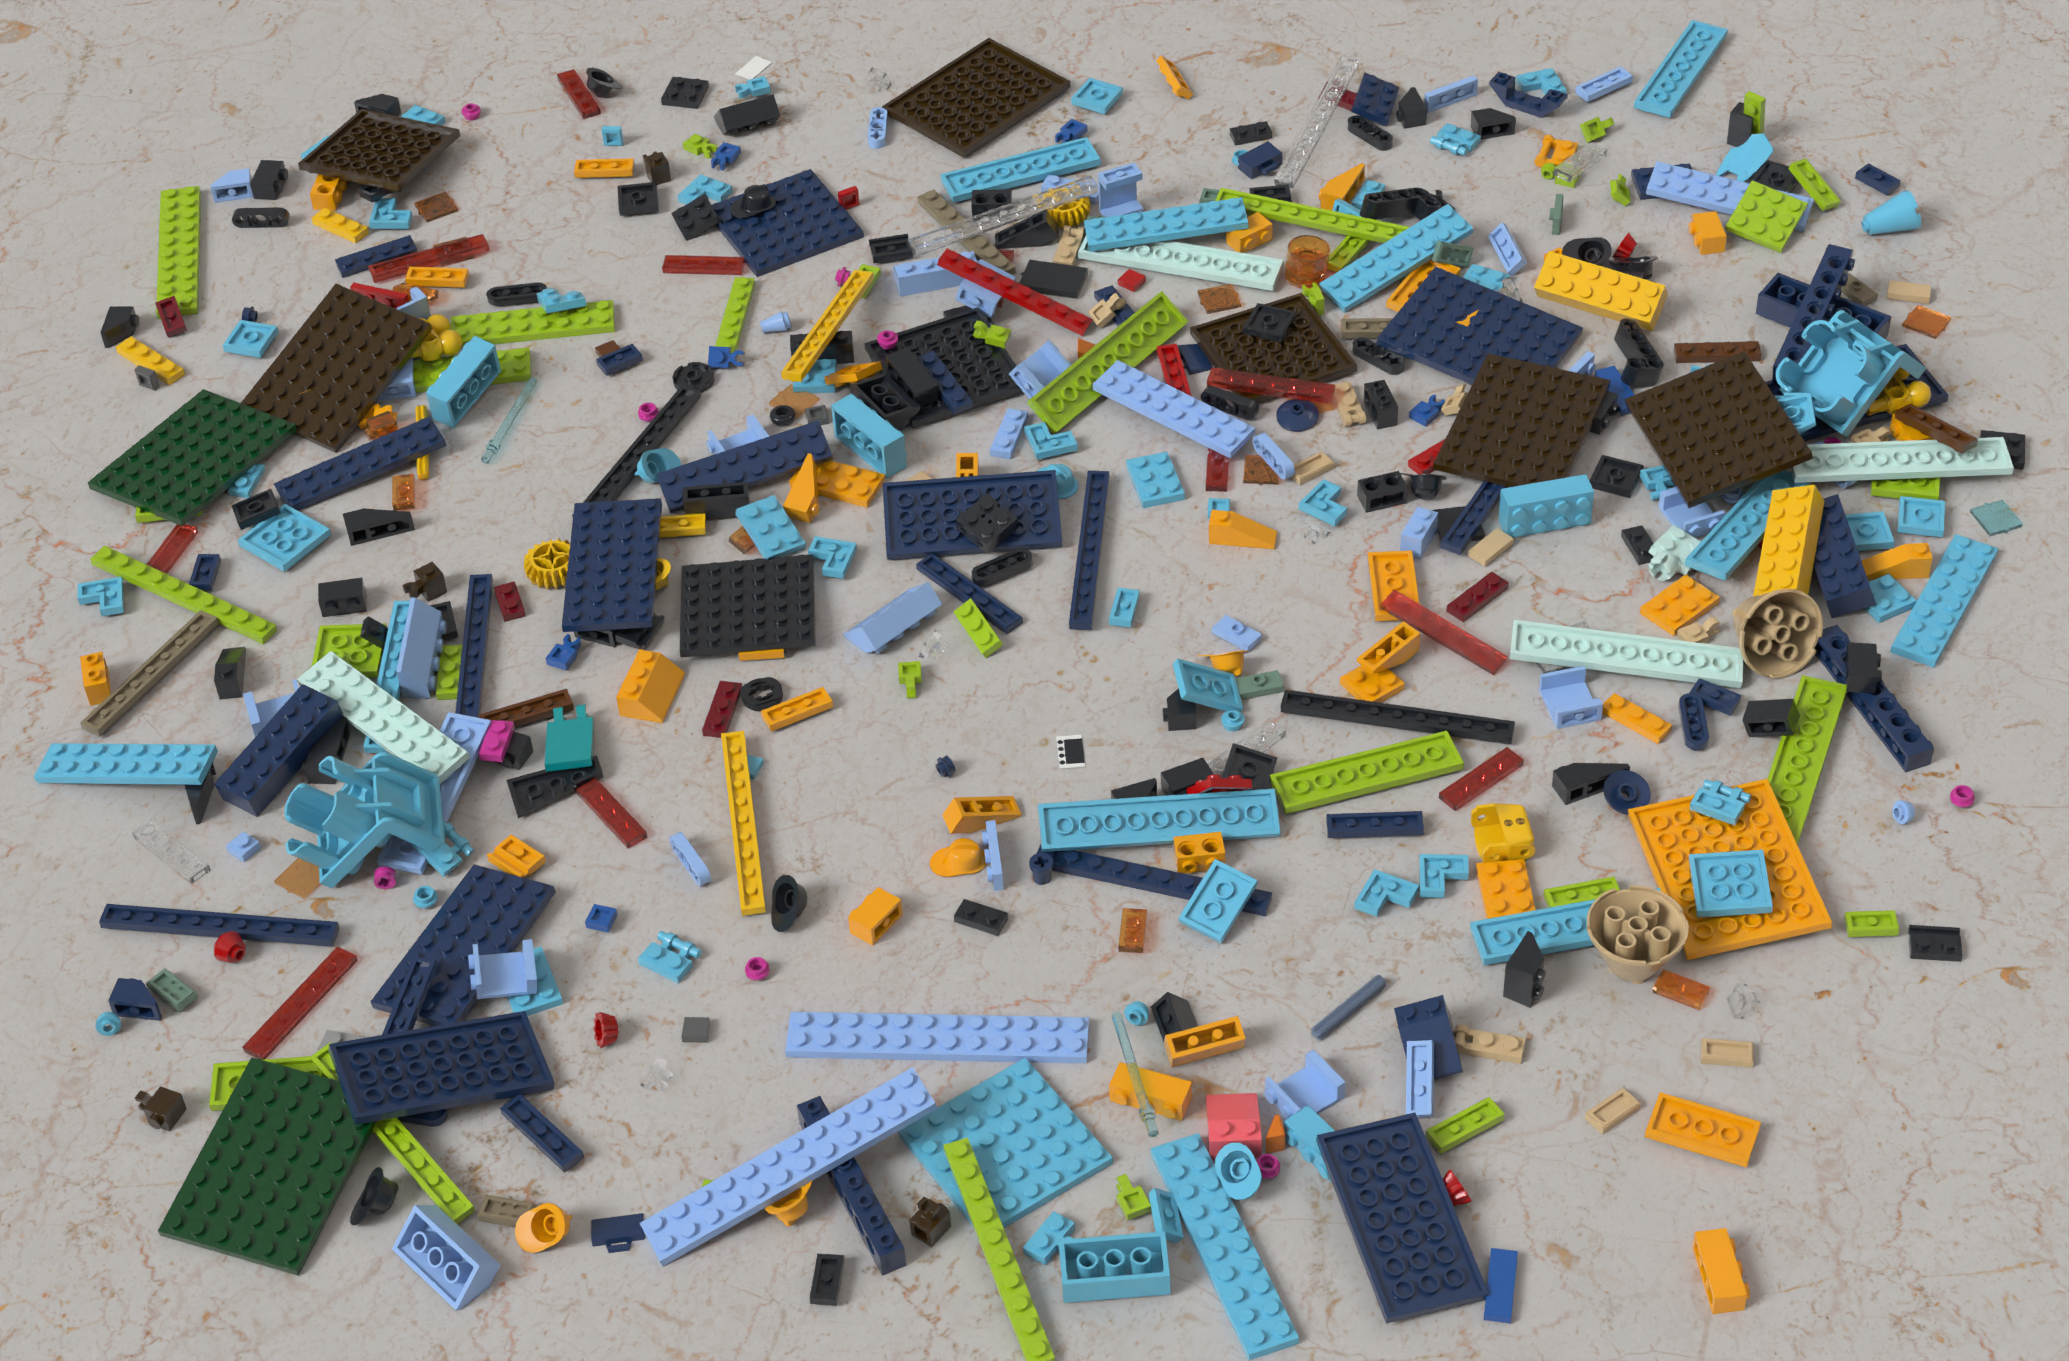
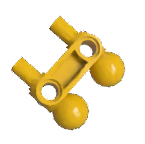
(439, 341)
(1897, 395)

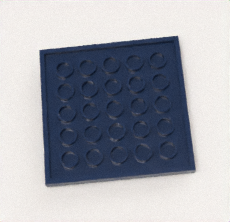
(798, 226)

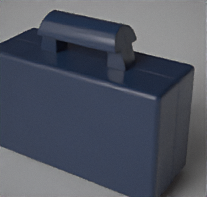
(1260, 160)
(1194, 359)
(617, 1230)

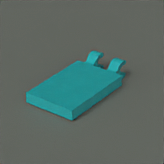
(569, 741)

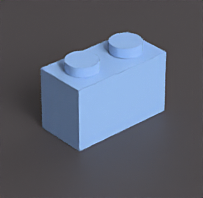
(1419, 532)

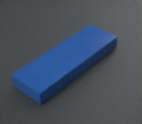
(1616, 386)
(1500, 1285)

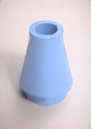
(776, 323)

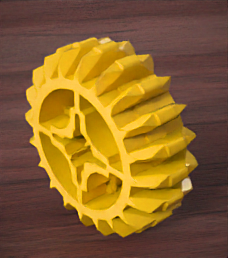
(1071, 213)
(548, 563)

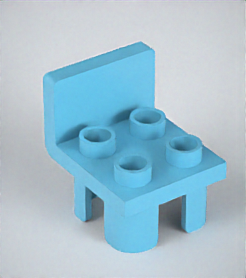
(1843, 369)
(373, 804)

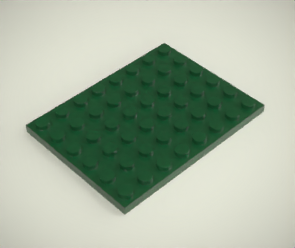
(192, 457)
(269, 1169)

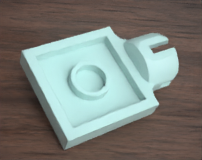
(1671, 553)

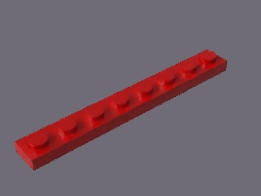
(1014, 292)

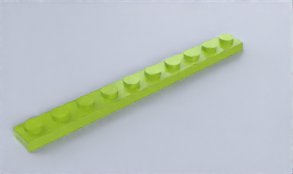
(1315, 217)
(183, 594)
(411, 1155)
(998, 1252)

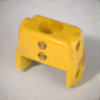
(1502, 832)

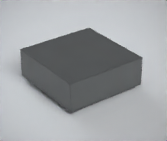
(147, 377)
(817, 413)
(695, 1029)

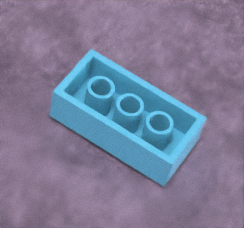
(463, 381)
(869, 435)
(1546, 506)
(1114, 1267)

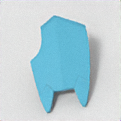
(1747, 158)

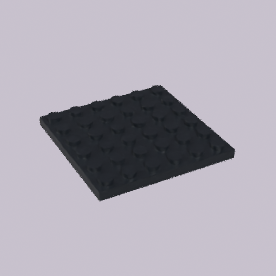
(975, 365)
(747, 606)

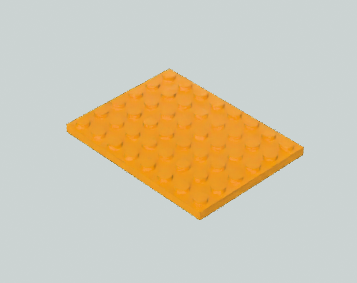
(1673, 831)

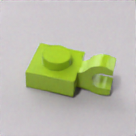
(1595, 128)
(1619, 191)
(1314, 297)
(994, 335)
(909, 674)
(1130, 1199)

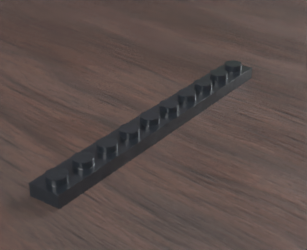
(649, 439)
(1397, 716)

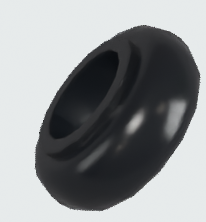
(782, 420)

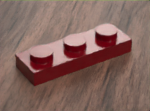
(1477, 596)
(722, 709)

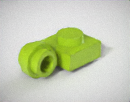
(1547, 173)

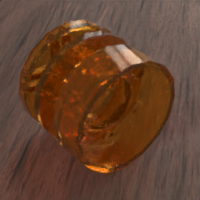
(1307, 261)

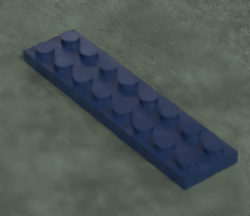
(748, 463)
(360, 464)

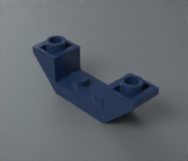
(1505, 89)

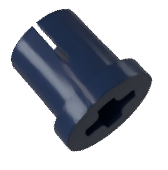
(1044, 871)

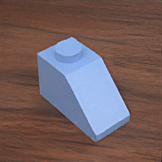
(232, 186)

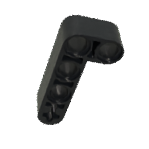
(1399, 203)
(1643, 362)

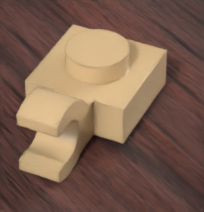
(1104, 311)
(1454, 402)
(1869, 436)
(1698, 633)

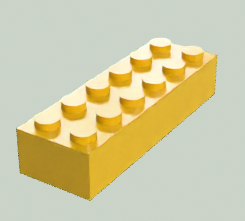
(1600, 290)
(1790, 540)

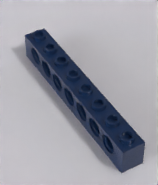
(1818, 301)
(1879, 709)
(859, 1200)

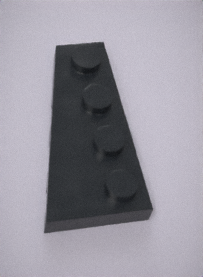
(542, 787)

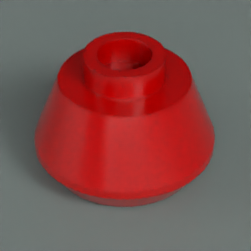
(229, 947)

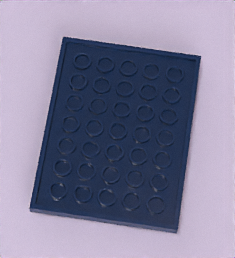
(1503, 326)

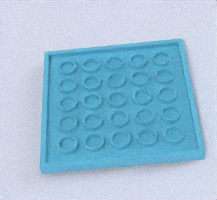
(1021, 1138)

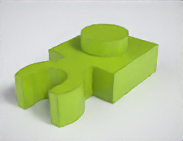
(697, 144)

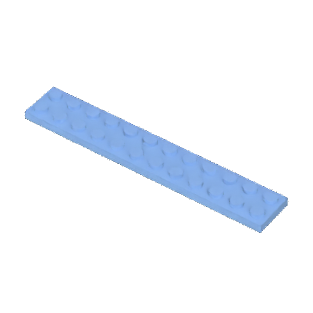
(937, 1037)
(787, 1166)

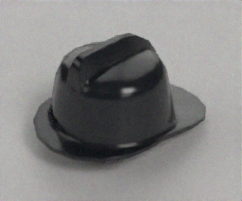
(601, 82)
(754, 201)
(1590, 250)
(1639, 263)
(1425, 485)
(788, 902)
(376, 1197)

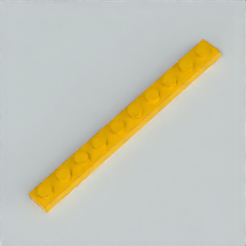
(827, 326)
(743, 823)

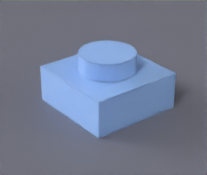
(243, 846)

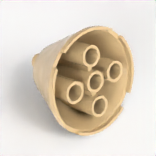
(1778, 631)
(1636, 931)

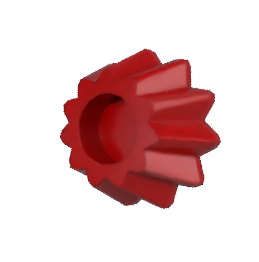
(1626, 247)
(605, 1029)
(1455, 1189)

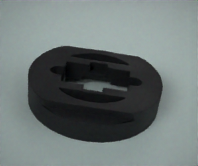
(760, 703)

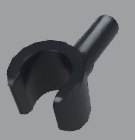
(1439, 196)

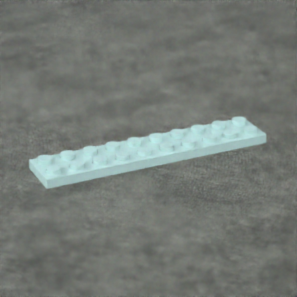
(1193, 262)
(1902, 461)
(1626, 653)
(384, 717)

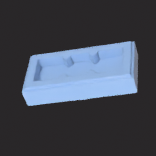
(1236, 633)

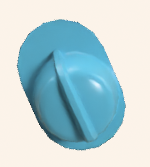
(655, 462)
(1066, 482)
(1238, 1171)

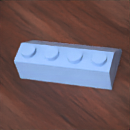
(925, 276)
(894, 618)
(420, 650)
(445, 1255)

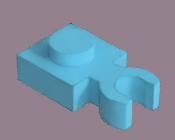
(756, 87)

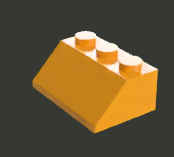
(649, 687)

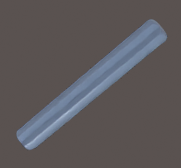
(1348, 1007)

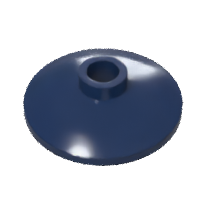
(1297, 415)
(1629, 783)

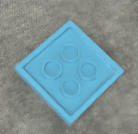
(284, 538)
(1730, 883)

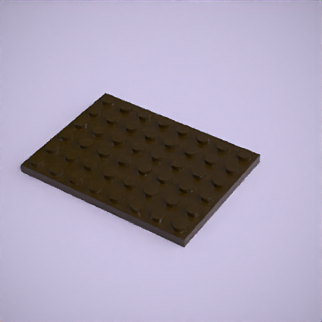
(976, 97)
(350, 354)
(1521, 423)
(1717, 429)

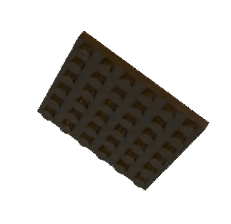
(379, 150)
(1306, 352)

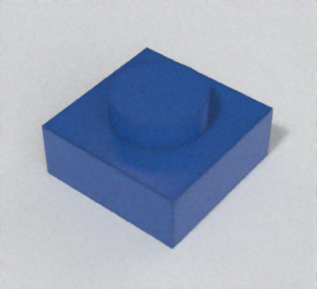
(601, 918)

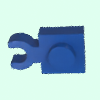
(1071, 130)
(725, 154)
(722, 356)
(1426, 412)
(563, 655)

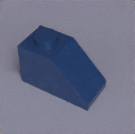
(133, 1000)

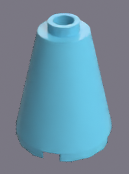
(1893, 215)

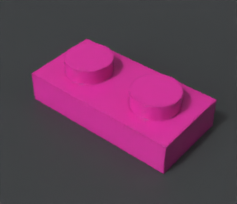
(496, 741)

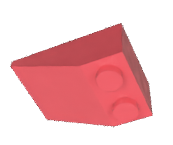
(1233, 1120)

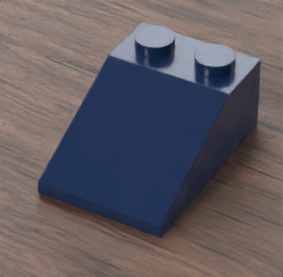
(1431, 1021)

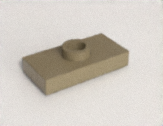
(1858, 291)
(503, 1210)

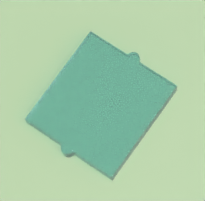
(1996, 518)

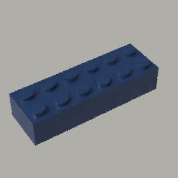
(1784, 295)
(1839, 563)
(278, 750)

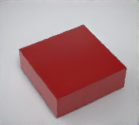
(849, 197)
(1131, 280)

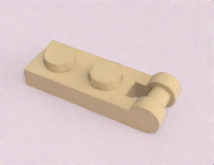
(1069, 246)
(1348, 404)
(1489, 1044)

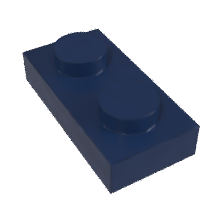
(1877, 179)
(619, 359)
(205, 571)
(1716, 696)

